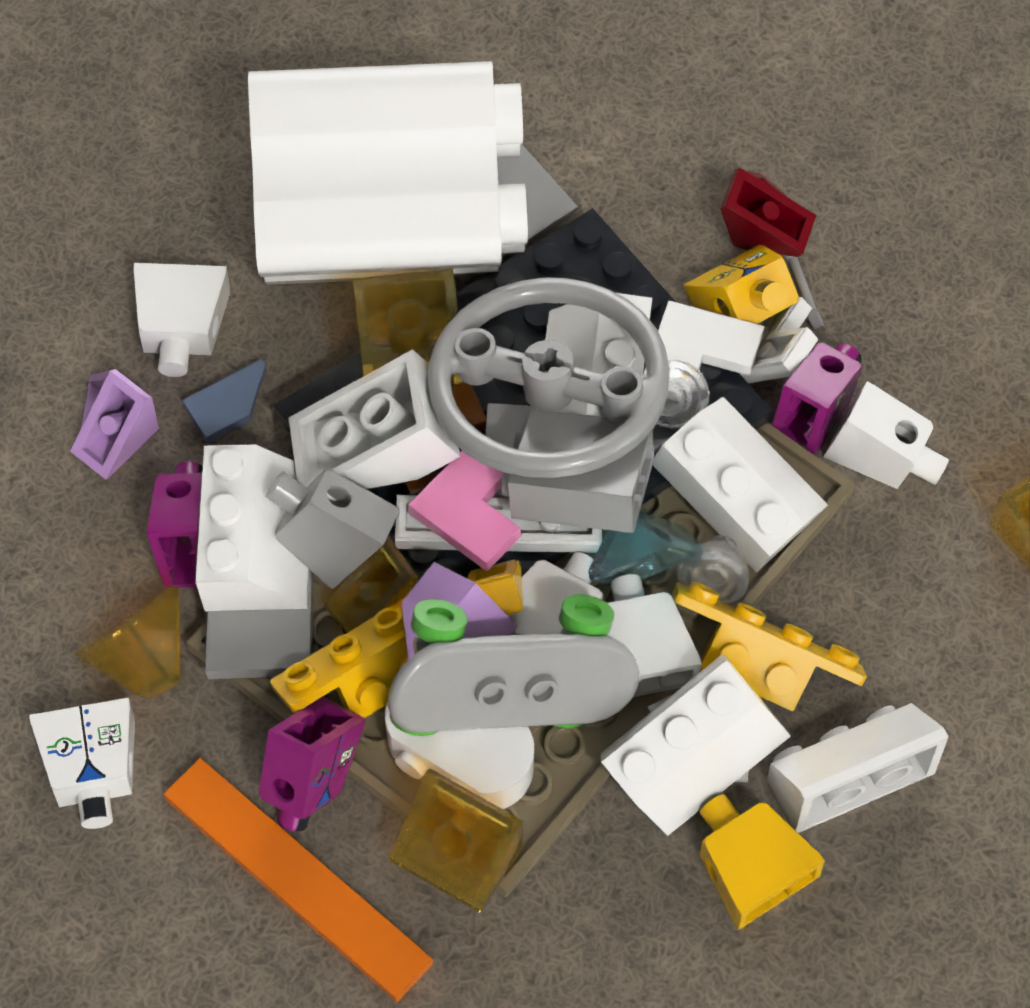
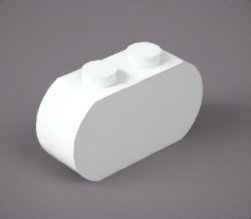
(485, 761)

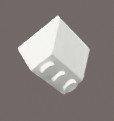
(596, 343)
(738, 482)
(237, 544)
(694, 745)
(856, 765)

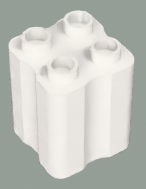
(383, 171)

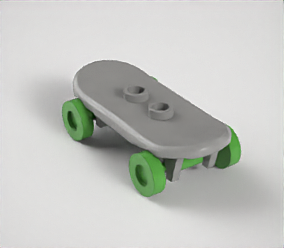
(511, 678)

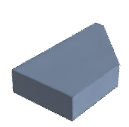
(226, 403)

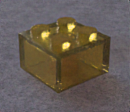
(403, 315)

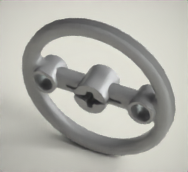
(549, 377)

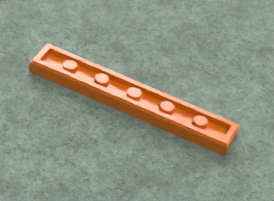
(299, 880)

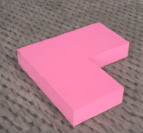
(458, 511)

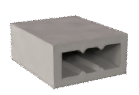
(596, 499)

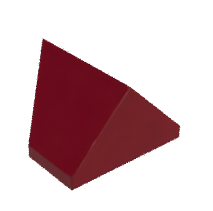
(764, 215)

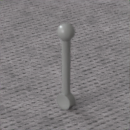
(814, 316)

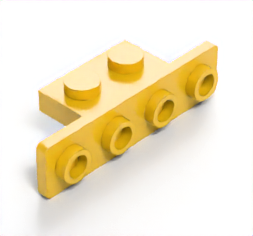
(769, 658)
(355, 664)

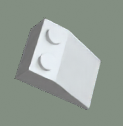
(374, 429)

